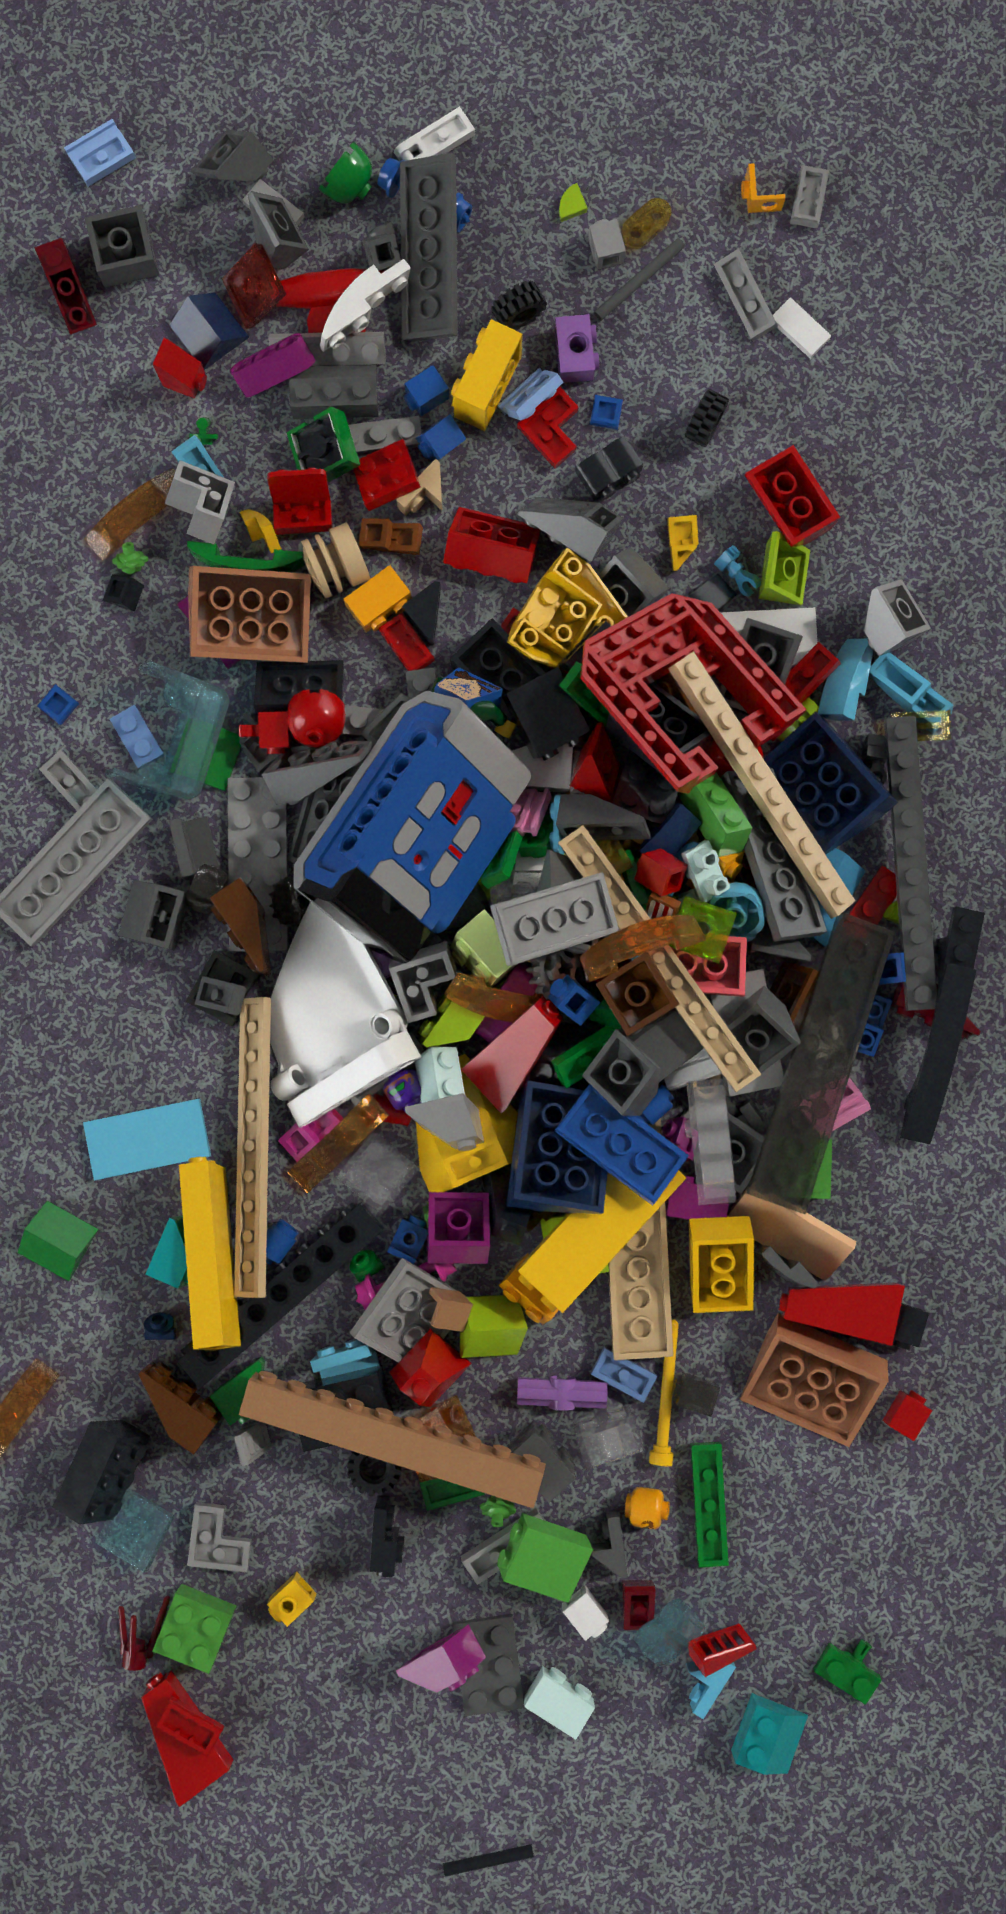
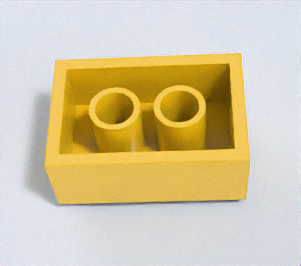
(486, 374)
(721, 1264)

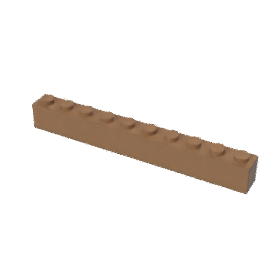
(393, 1438)

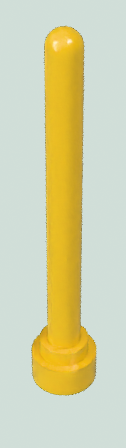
(661, 1453)

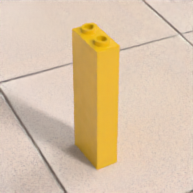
(586, 1243)
(209, 1255)

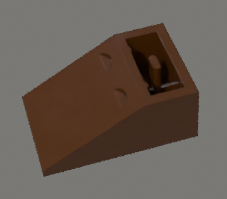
(246, 918)
(181, 1410)

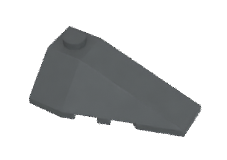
(309, 768)

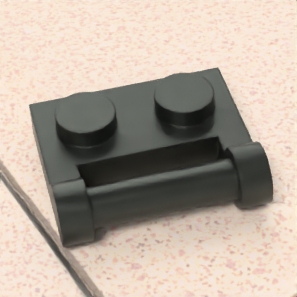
(223, 969)

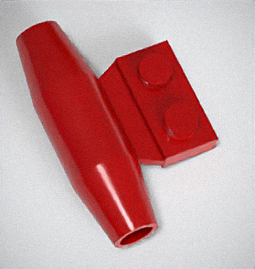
(318, 293)

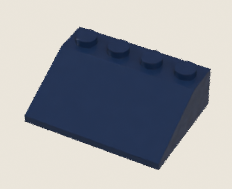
(828, 783)
(544, 1166)

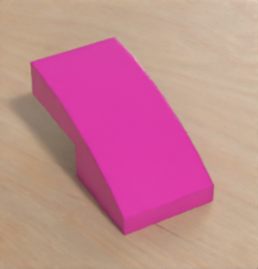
(302, 1140)

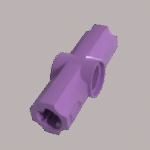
(562, 1393)

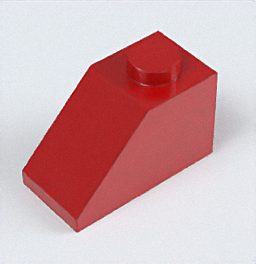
(179, 369)

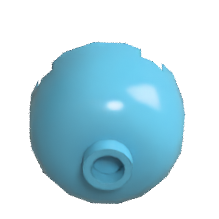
(749, 908)

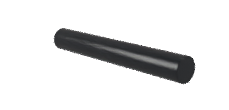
(488, 1860)

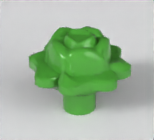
(130, 559)
(497, 1510)

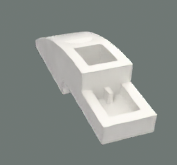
(353, 307)

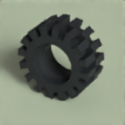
(519, 305)
(706, 417)
(371, 1484)

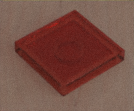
(253, 286)

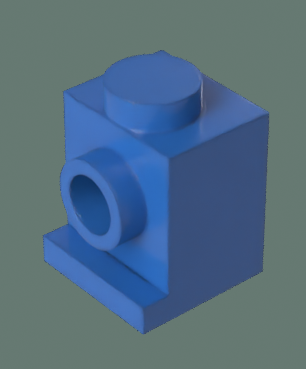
(567, 997)
(404, 1250)

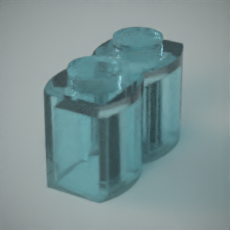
(668, 1634)

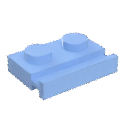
(100, 152)
(529, 394)

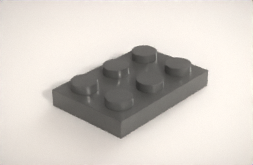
(498, 1681)

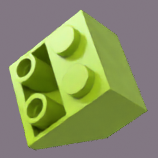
(450, 1024)

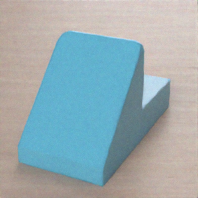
(195, 454)
(705, 1694)

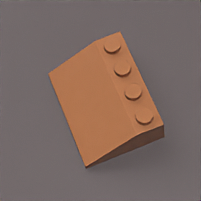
(248, 614)
(815, 1380)

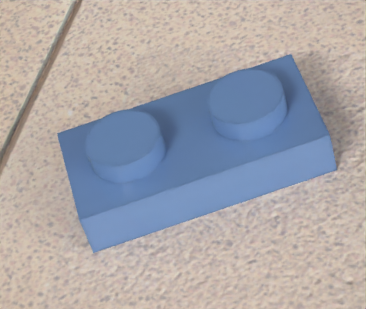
(136, 736)
(624, 1375)

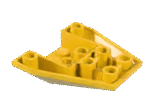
(563, 610)
(448, 1167)

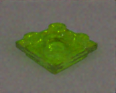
(720, 922)

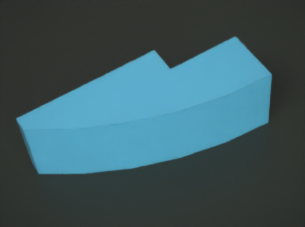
(847, 681)
(907, 687)

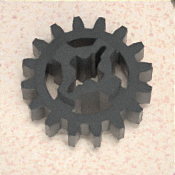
(554, 967)

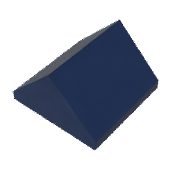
(207, 328)

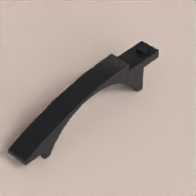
(955, 984)

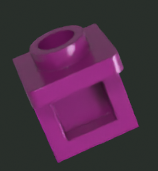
(675, 1132)

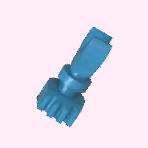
(727, 561)

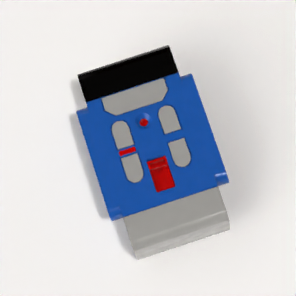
(413, 827)

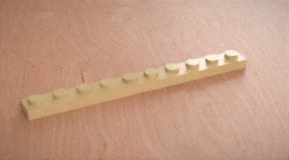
(762, 785)
(694, 1005)
(252, 1148)

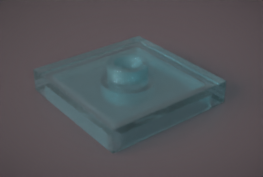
(136, 1531)

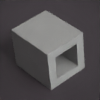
(606, 243)

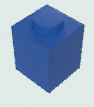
(426, 391)
(440, 438)

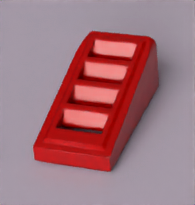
(717, 1660)

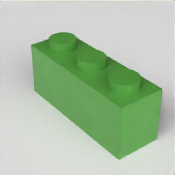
(720, 816)

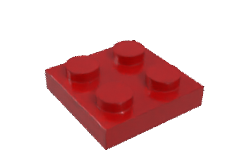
(386, 475)

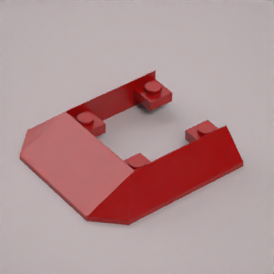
(640, 651)

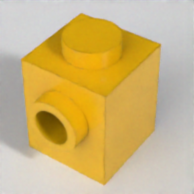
(291, 1599)

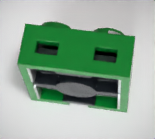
(324, 444)

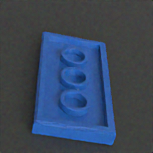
(622, 1145)

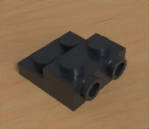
(386, 1543)

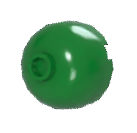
(349, 177)

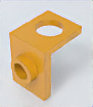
(755, 202)

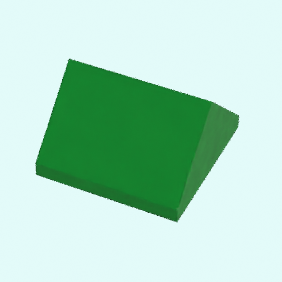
(56, 1240)

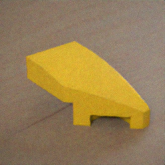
(260, 527)
(682, 538)

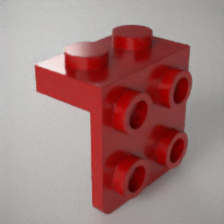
(300, 501)

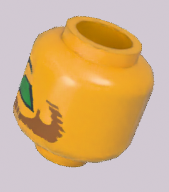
(646, 1508)

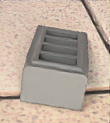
(252, 1442)

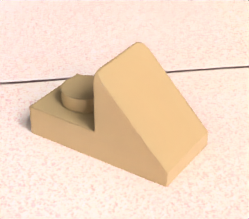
(430, 487)

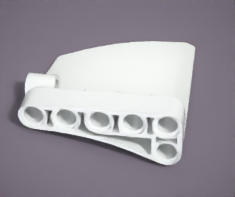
(333, 1021)

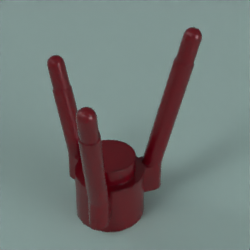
(134, 1650)

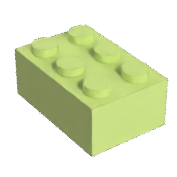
(480, 949)

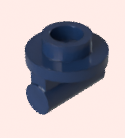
(159, 1327)

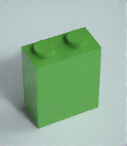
(544, 1557)

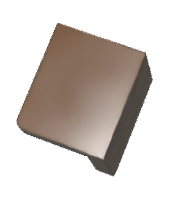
(451, 1309)

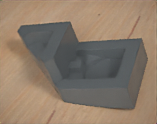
(251, 749)

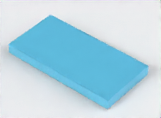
(146, 1139)

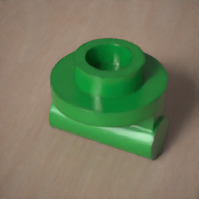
(203, 435)
(365, 1263)

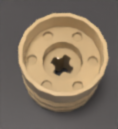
(335, 560)

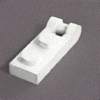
(438, 137)

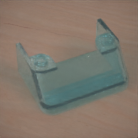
(194, 738)

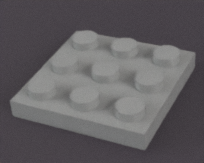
(400, 1312)

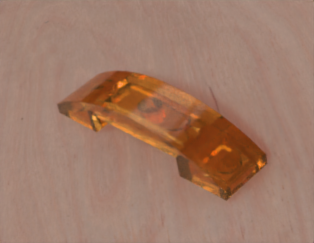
(129, 515)
(637, 939)
(494, 1003)
(338, 1143)
(23, 1400)

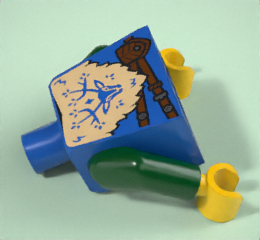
(478, 695)

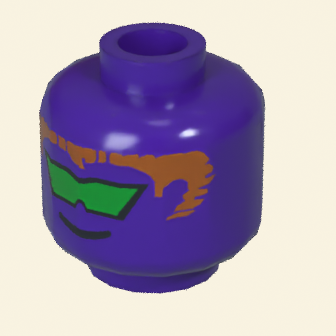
(403, 1089)

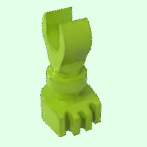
(811, 707)

